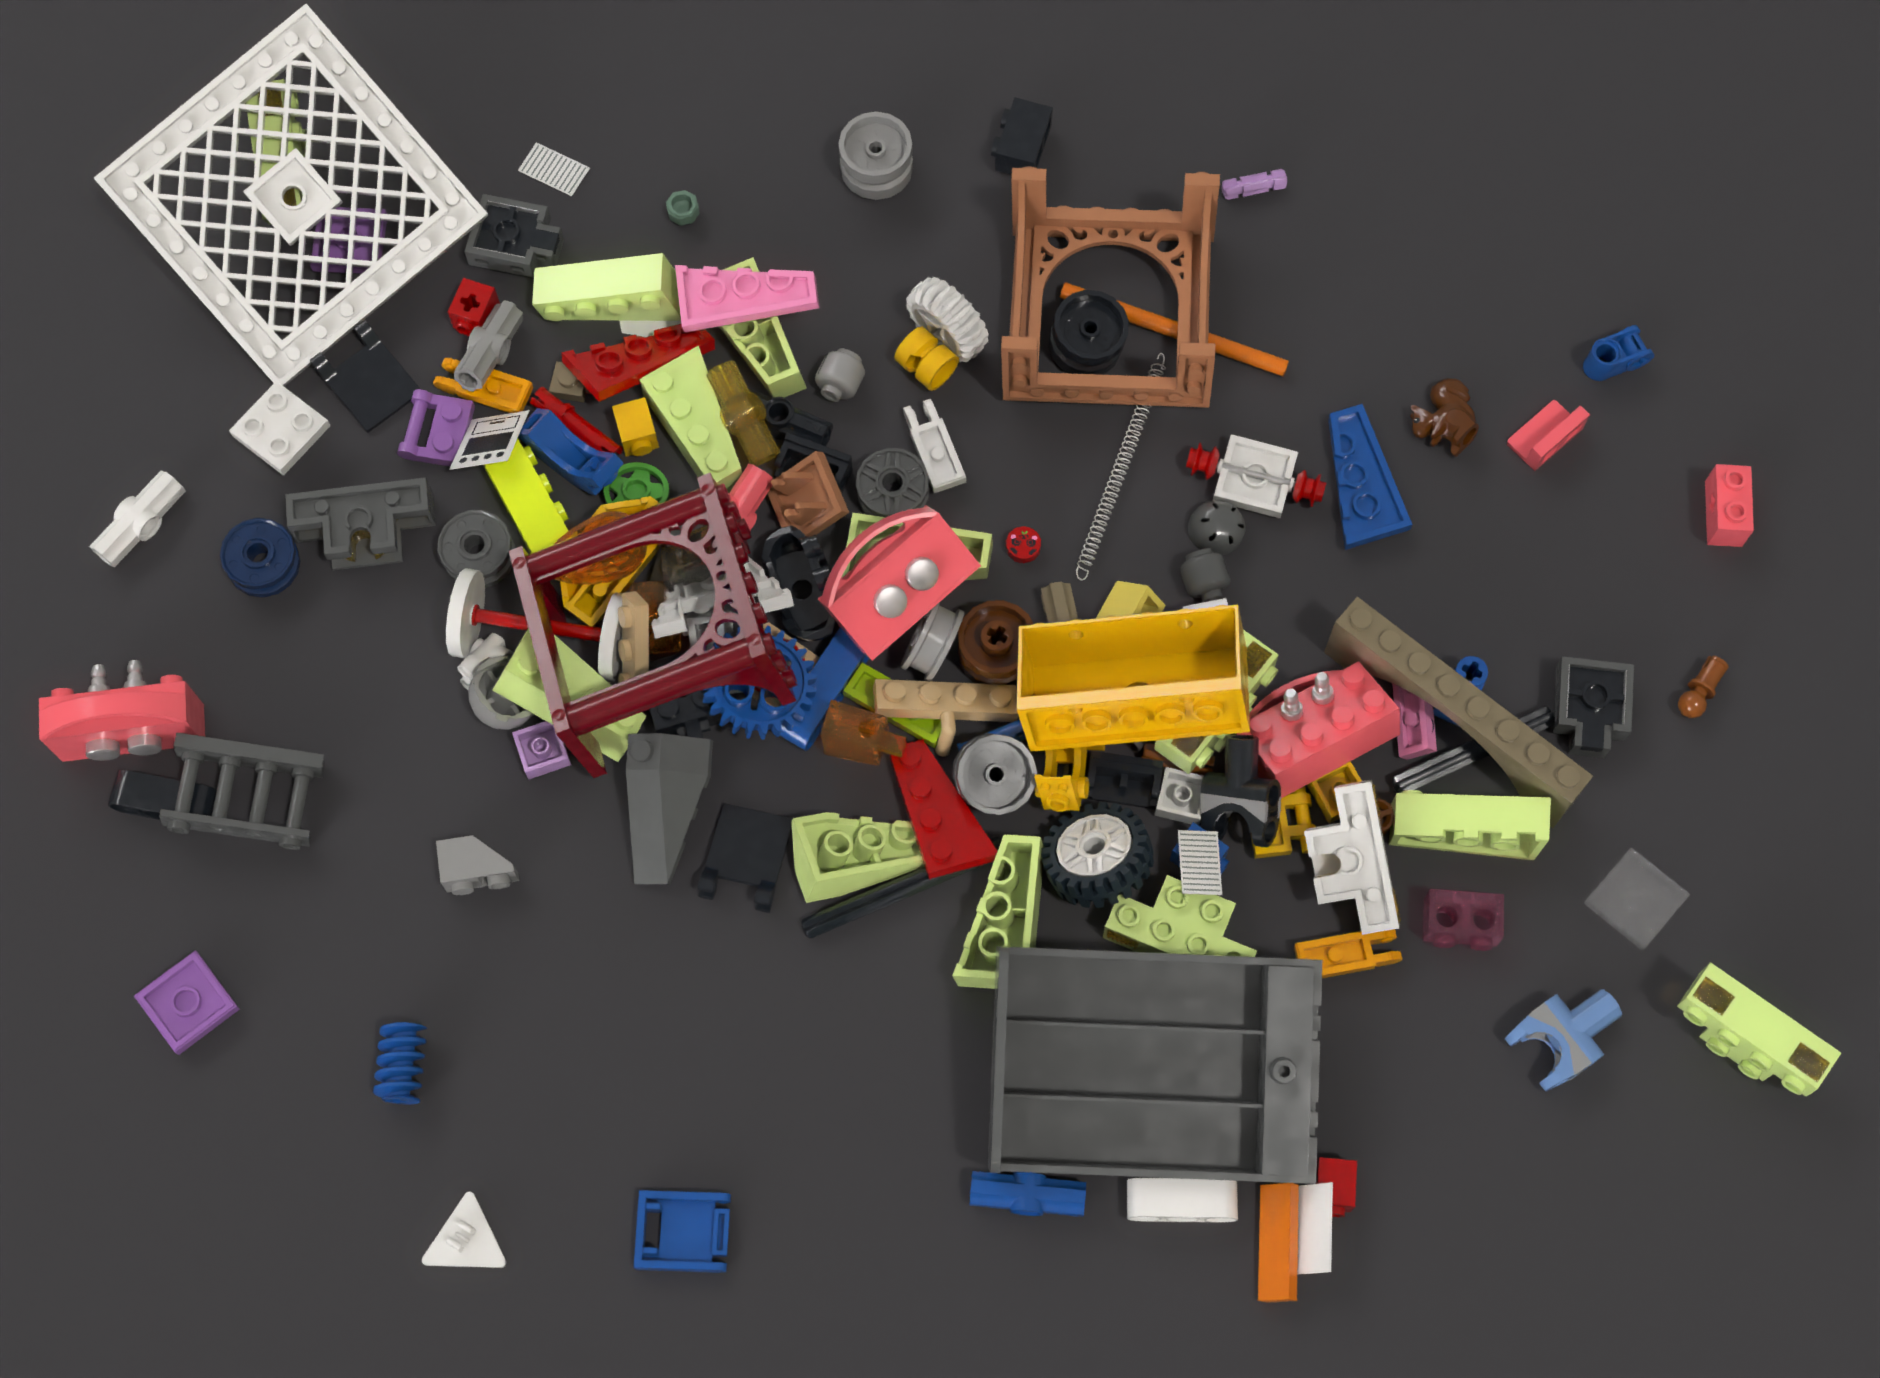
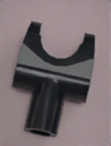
(1241, 792)

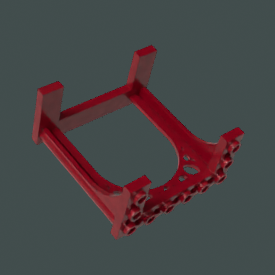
(740, 660)

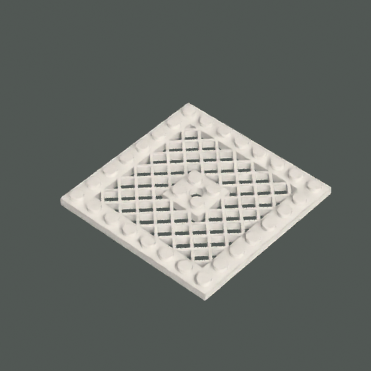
(227, 94)

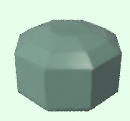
(682, 207)

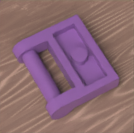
(447, 429)

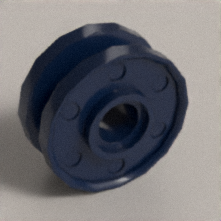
(254, 538)

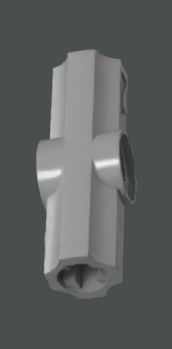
(488, 346)

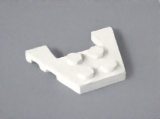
(701, 597)

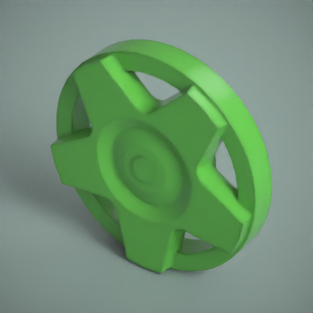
(638, 484)

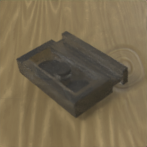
(682, 565)

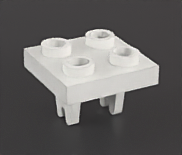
(279, 428)

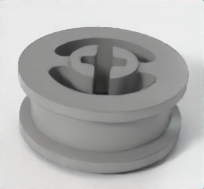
(932, 641)

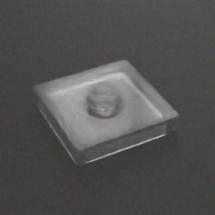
(1637, 899)

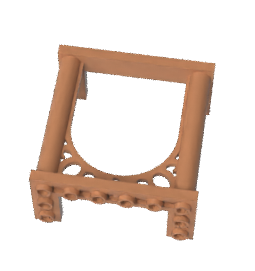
(1099, 226)

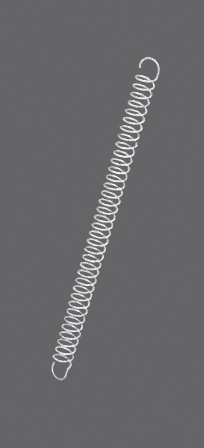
(1106, 498)

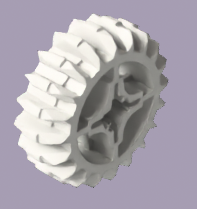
(948, 317)

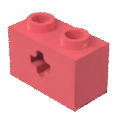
(1729, 505)

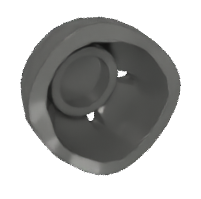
(1222, 523)

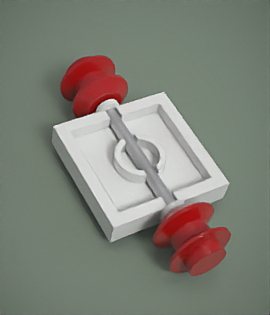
(1255, 475)

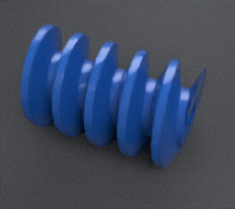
(398, 1062)

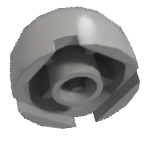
(490, 706)

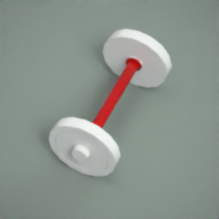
(468, 613)

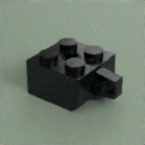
(683, 715)

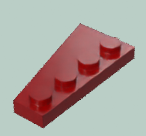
(620, 366)
(941, 820)

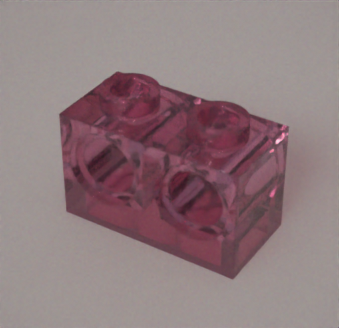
(1462, 908)

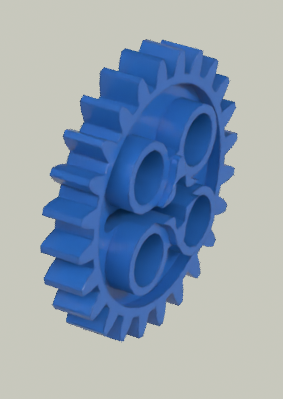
(766, 716)

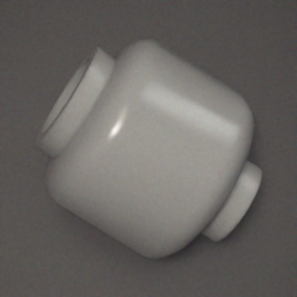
(840, 375)

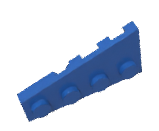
(1365, 486)

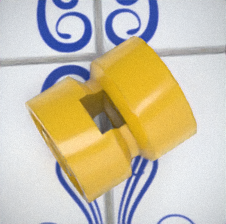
(922, 354)

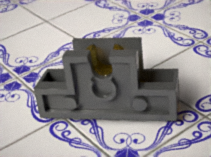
(361, 521)

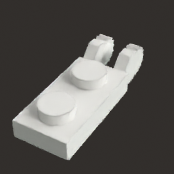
(935, 448)

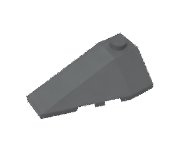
(663, 790)

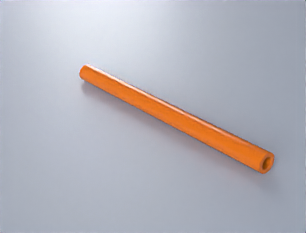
(1222, 345)

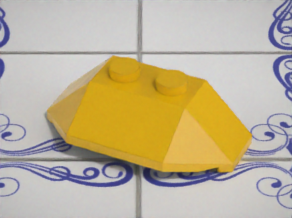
(591, 601)

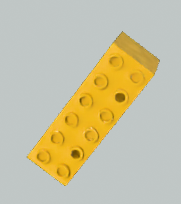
(1133, 678)

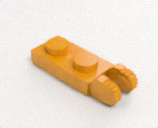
(499, 391)
(1348, 952)

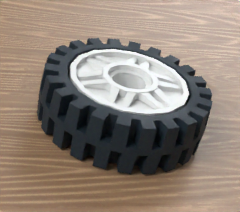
(1097, 855)

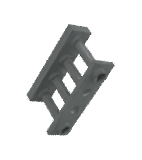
(230, 757)

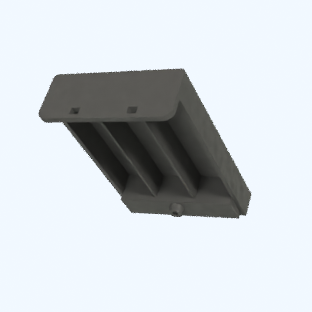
(1155, 1065)

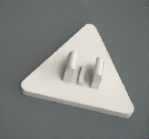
(465, 1239)

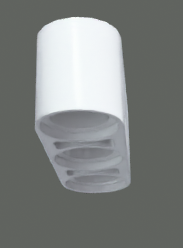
(1182, 1200)

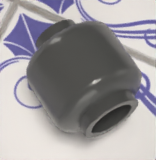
(1205, 575)

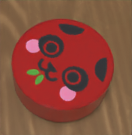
(1023, 544)

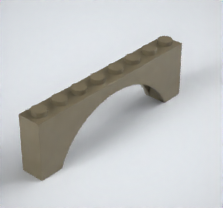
(1394, 656)

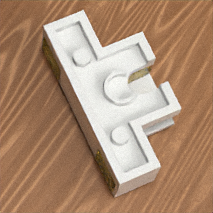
(1353, 860)

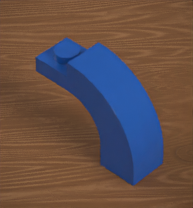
(568, 454)

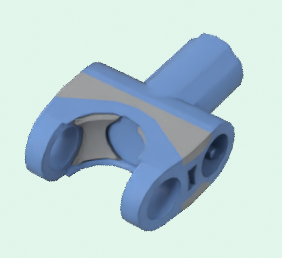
(1568, 1033)

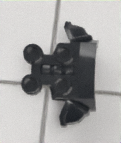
(794, 559)

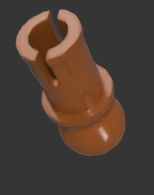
(1693, 702)

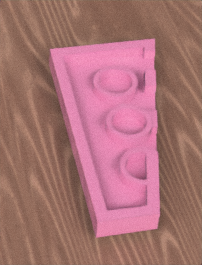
(729, 297)

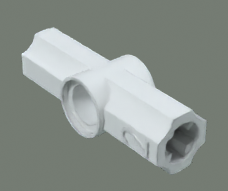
(137, 518)

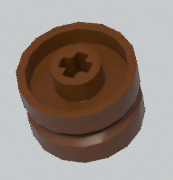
(990, 642)

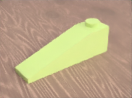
(850, 854)

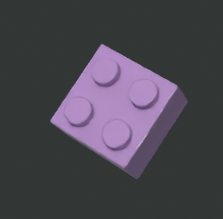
(540, 749)

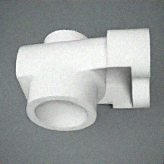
(480, 652)

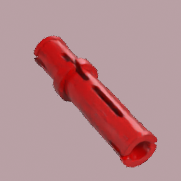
(574, 422)

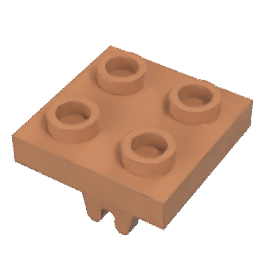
(808, 496)

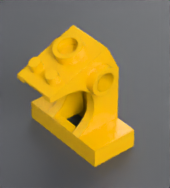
(1066, 791)

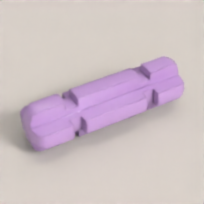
(1254, 184)

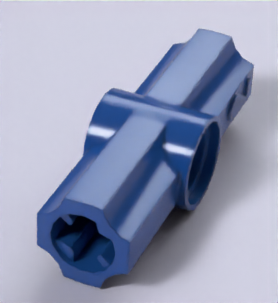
(1027, 1193)

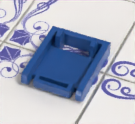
(689, 1231)

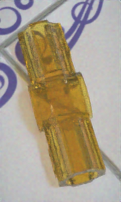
(743, 413)

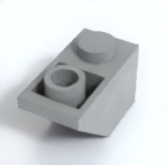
(471, 864)

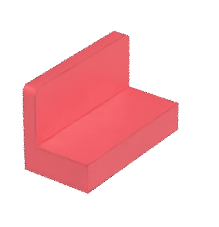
(1547, 433)

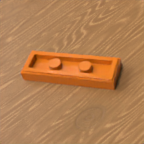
(1278, 1242)

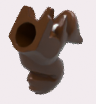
(1451, 421)

